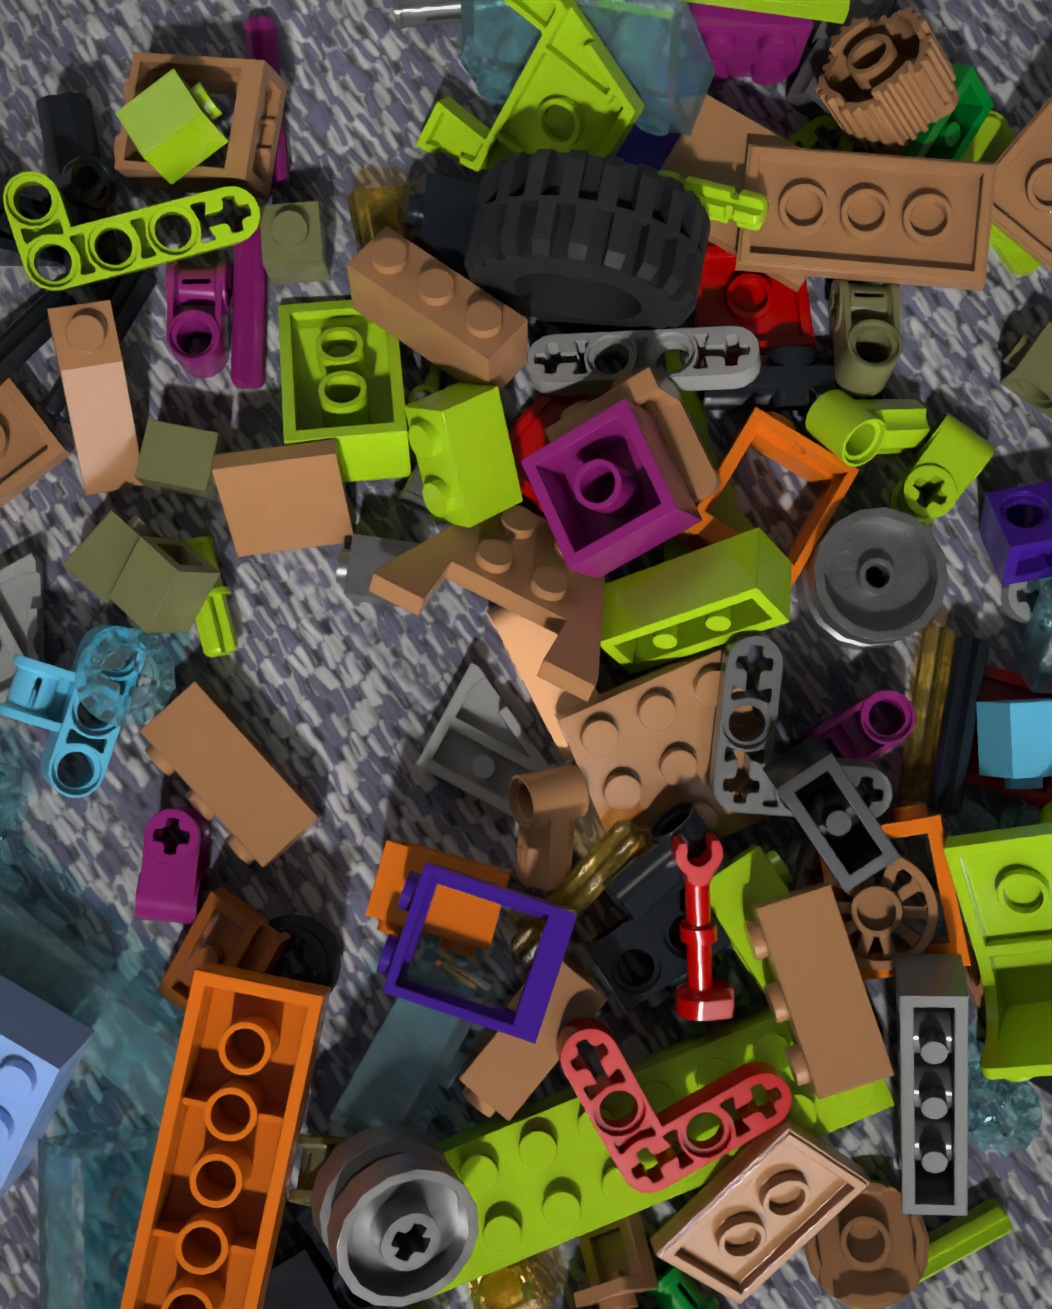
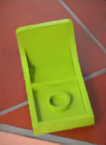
(1007, 908)

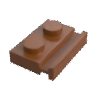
(227, 935)

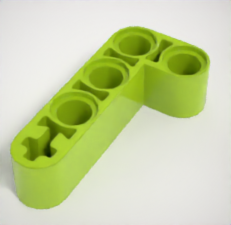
(139, 225)

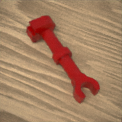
(701, 996)

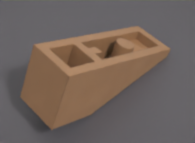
(96, 395)

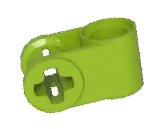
(942, 468)

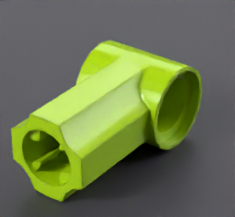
(865, 428)

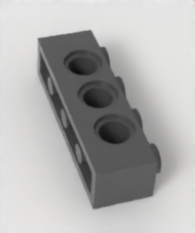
(932, 1083)

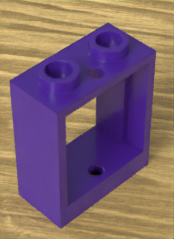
(542, 975)

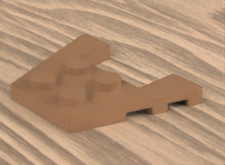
(519, 568)

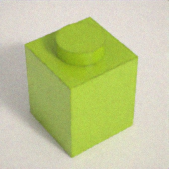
(173, 125)

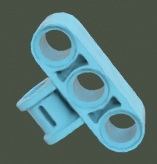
(55, 707)

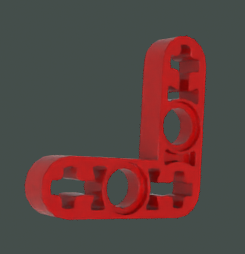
(649, 1129)

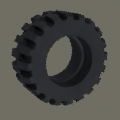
(588, 241)

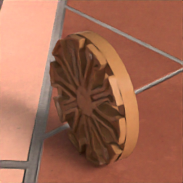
(880, 911)

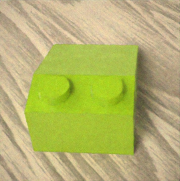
(344, 386)

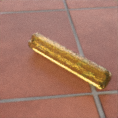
(928, 702)
(584, 881)

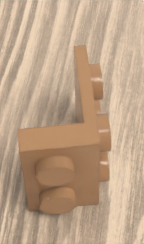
(664, 402)

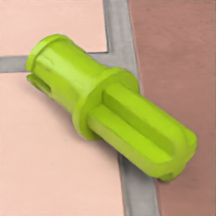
(214, 619)

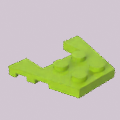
(562, 100)

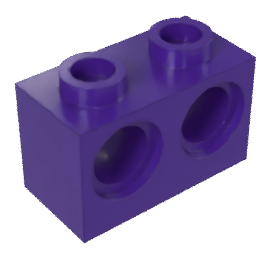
(1019, 532)

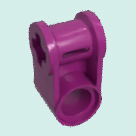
(199, 306)
(851, 733)
(172, 877)

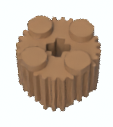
(887, 81)

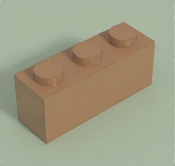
(437, 311)
(229, 776)
(817, 991)

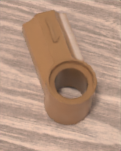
(546, 810)

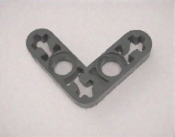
(761, 795)

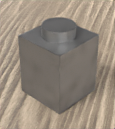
(359, 563)

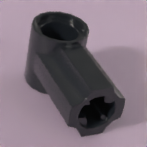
(651, 873)

